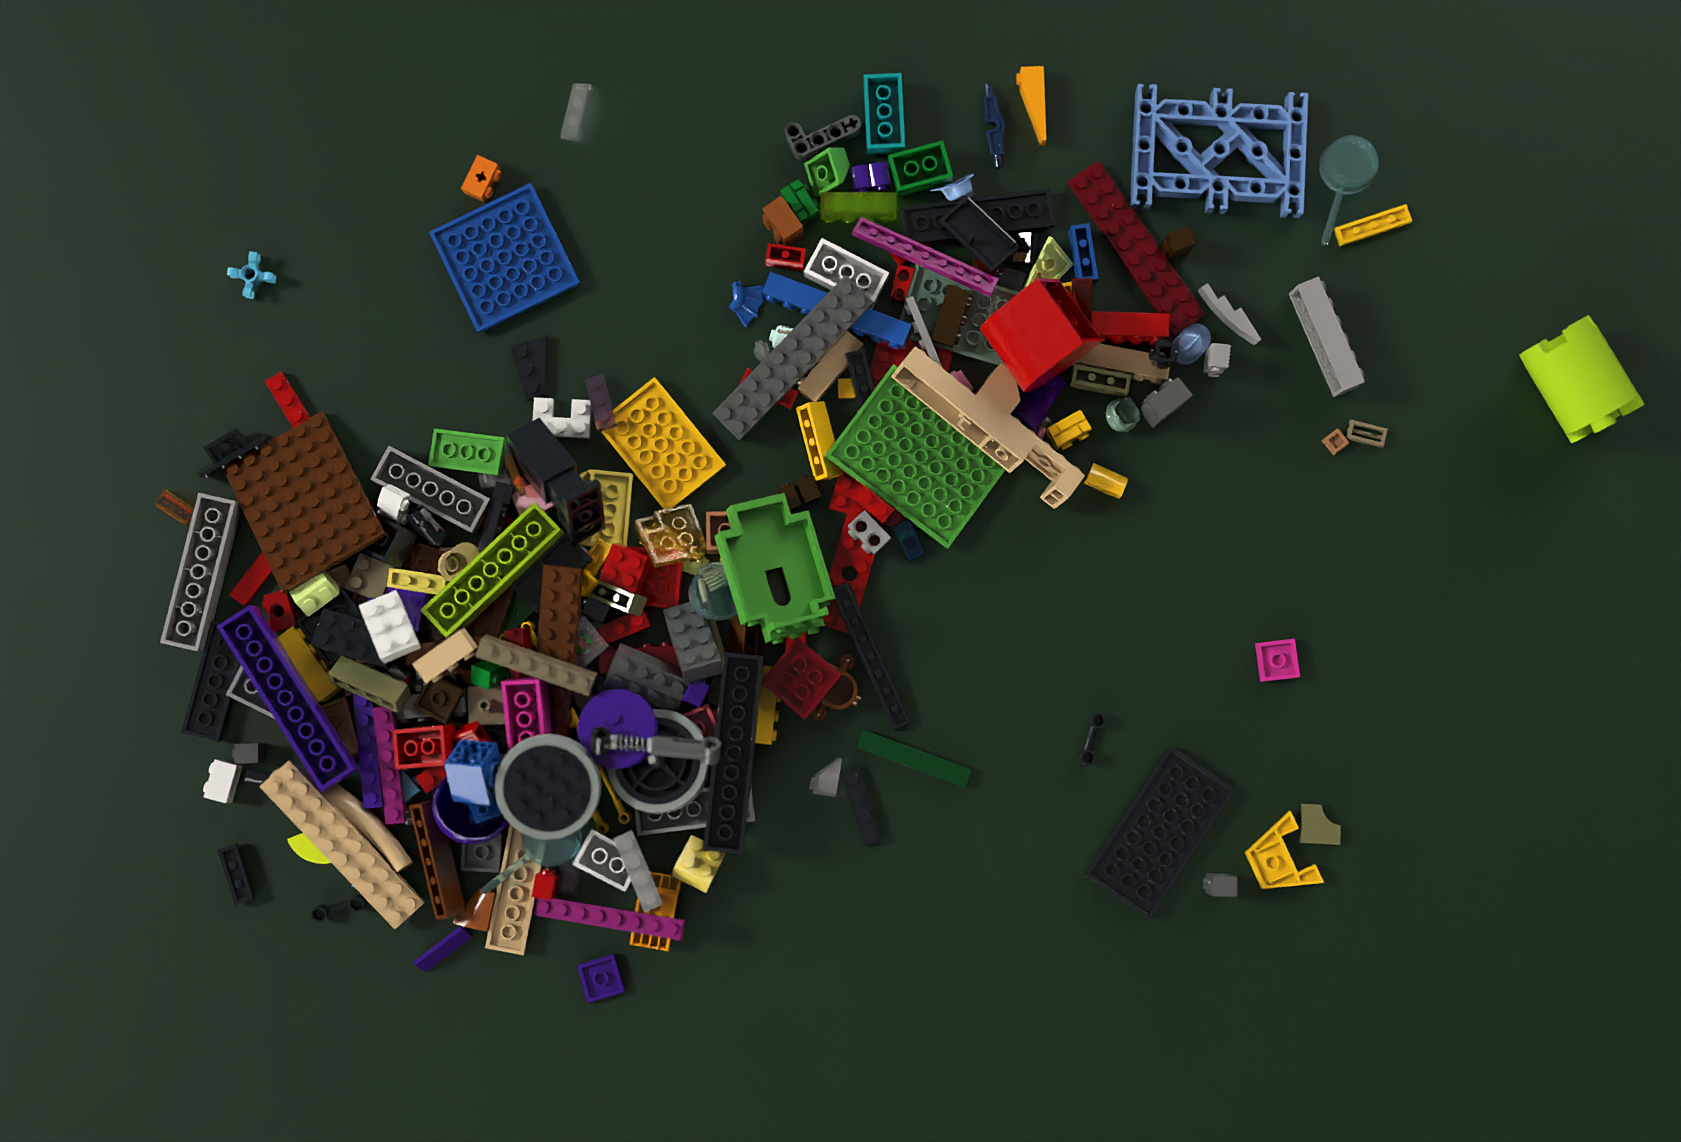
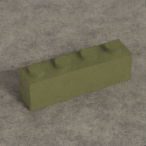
(370, 683)

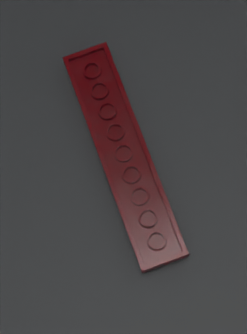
(1135, 247)

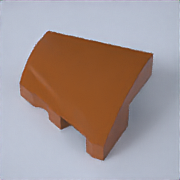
(478, 911)

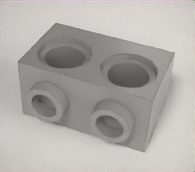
(873, 529)

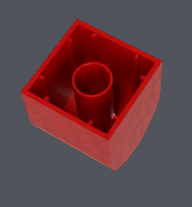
(1040, 333)

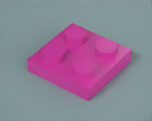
(1277, 660)

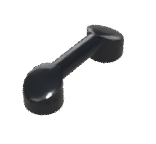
(1095, 721)
(321, 911)

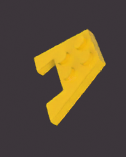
(1273, 862)

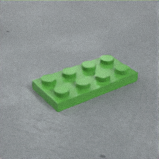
(467, 452)

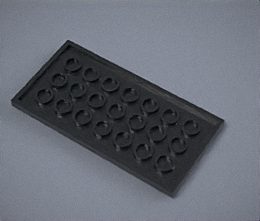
(1159, 832)

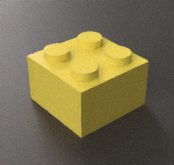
(697, 865)

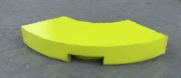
(306, 849)

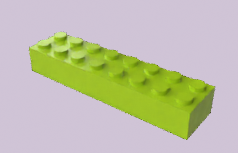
(493, 571)

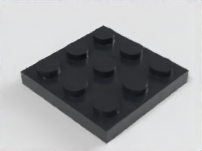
(341, 603)

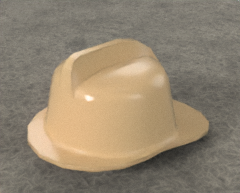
(456, 559)

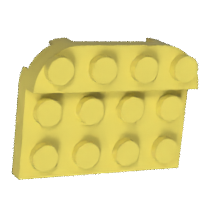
(616, 498)

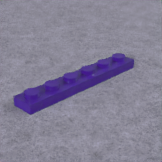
(368, 752)

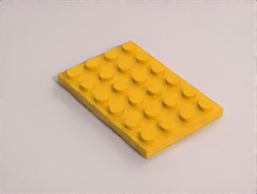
(662, 445)

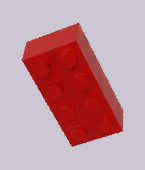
(1130, 327)

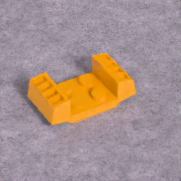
(668, 889)

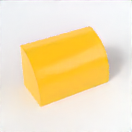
(1106, 480)

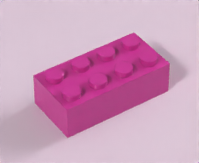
(525, 709)

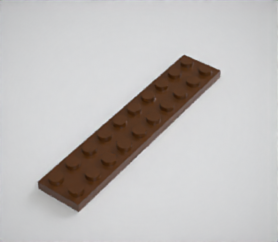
(559, 634)

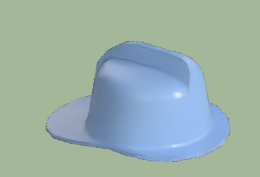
(957, 190)
(1192, 343)

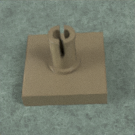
(486, 705)

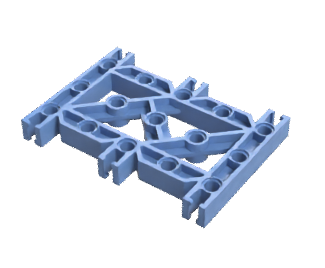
(1201, 167)

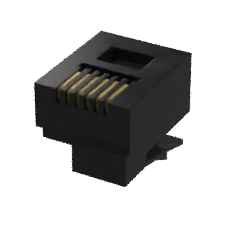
(1028, 249)

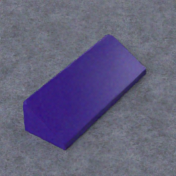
(443, 948)

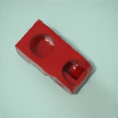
(901, 283)

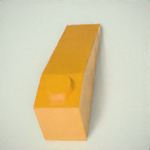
(1033, 94)

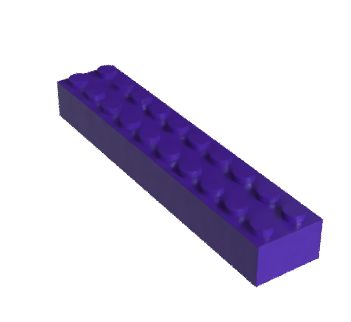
(288, 698)

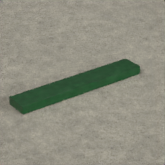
(914, 758)

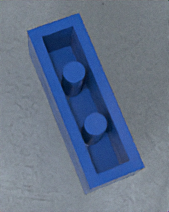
(1083, 252)

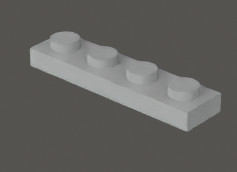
(919, 327)

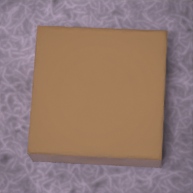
(1335, 441)

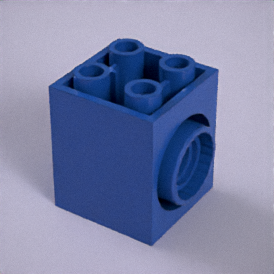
(473, 771)

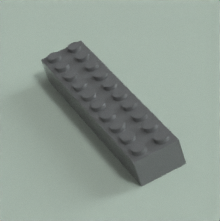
(793, 358)

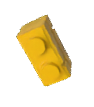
(1068, 430)

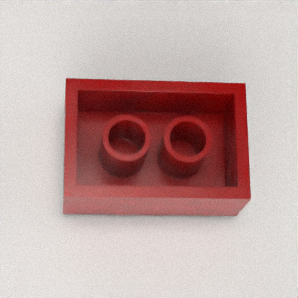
(423, 746)

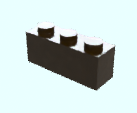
(951, 316)

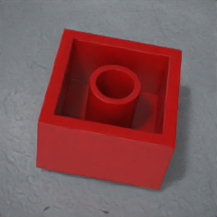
(626, 568)

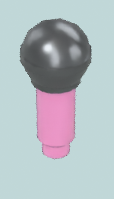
(1043, 426)

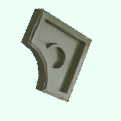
(1316, 827)

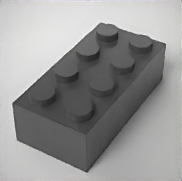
(692, 643)
(647, 676)

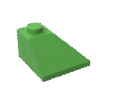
(827, 170)

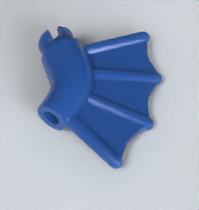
(746, 301)

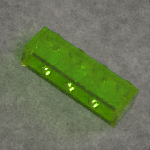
(853, 205)

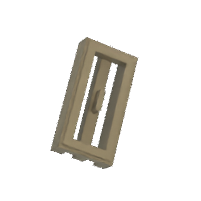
(1350, 430)

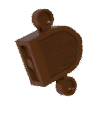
(842, 692)

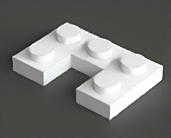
(575, 427)

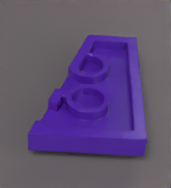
(1035, 404)

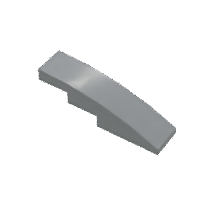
(1233, 319)

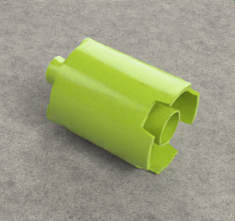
(1581, 379)

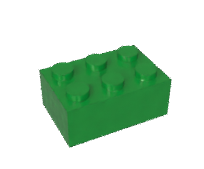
(920, 168)

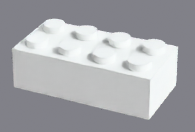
(832, 263)

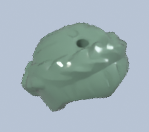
(1122, 414)

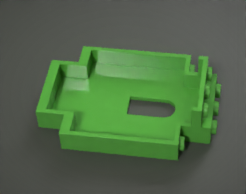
(771, 538)

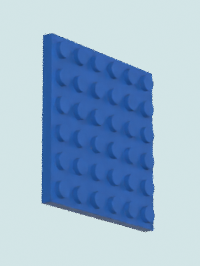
(504, 258)

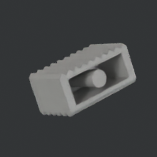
(1216, 359)

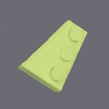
(1050, 264)

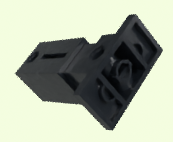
(557, 481)

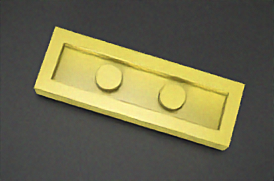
(415, 581)

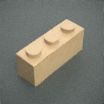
(445, 656)

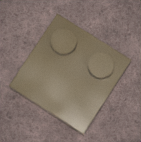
(369, 577)

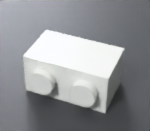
(222, 781)

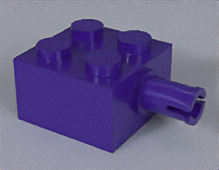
(413, 604)

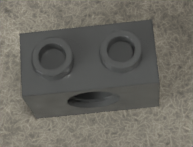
(1220, 884)

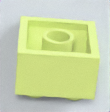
(315, 593)

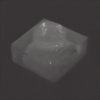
(761, 350)

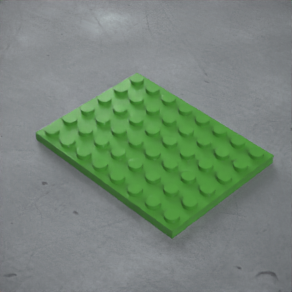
(915, 461)

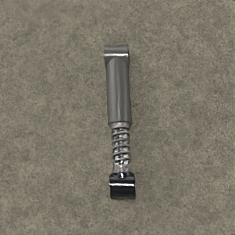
(705, 750)

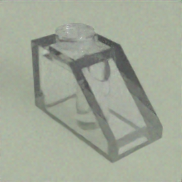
(827, 779)

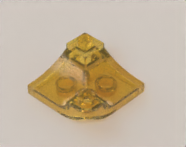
(672, 536)

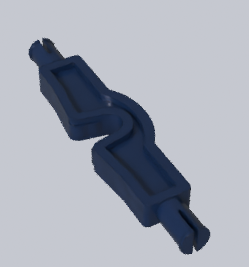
(992, 116)

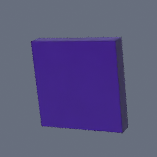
(601, 978)

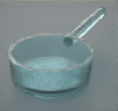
(1346, 168)
(711, 593)
(544, 852)

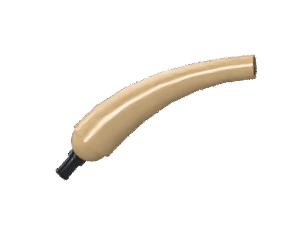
(361, 818)

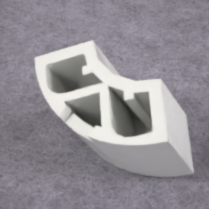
(394, 504)

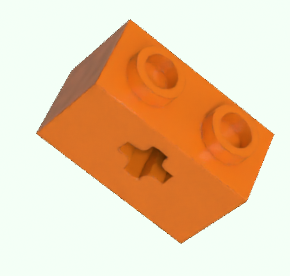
(481, 169)

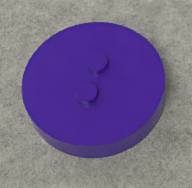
(622, 714)

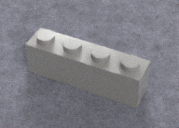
(637, 870)

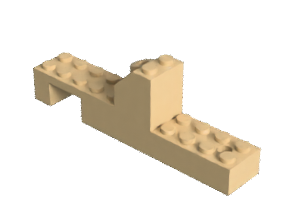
(987, 420)

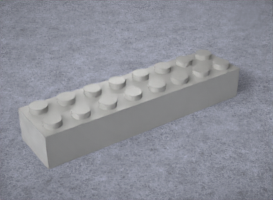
(201, 572)

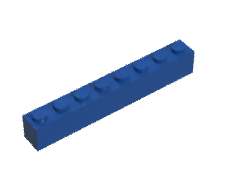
(805, 298)

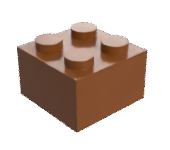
(783, 222)

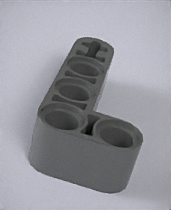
(823, 134)

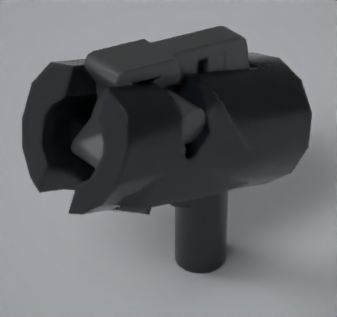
(426, 526)

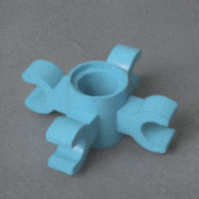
(249, 289)

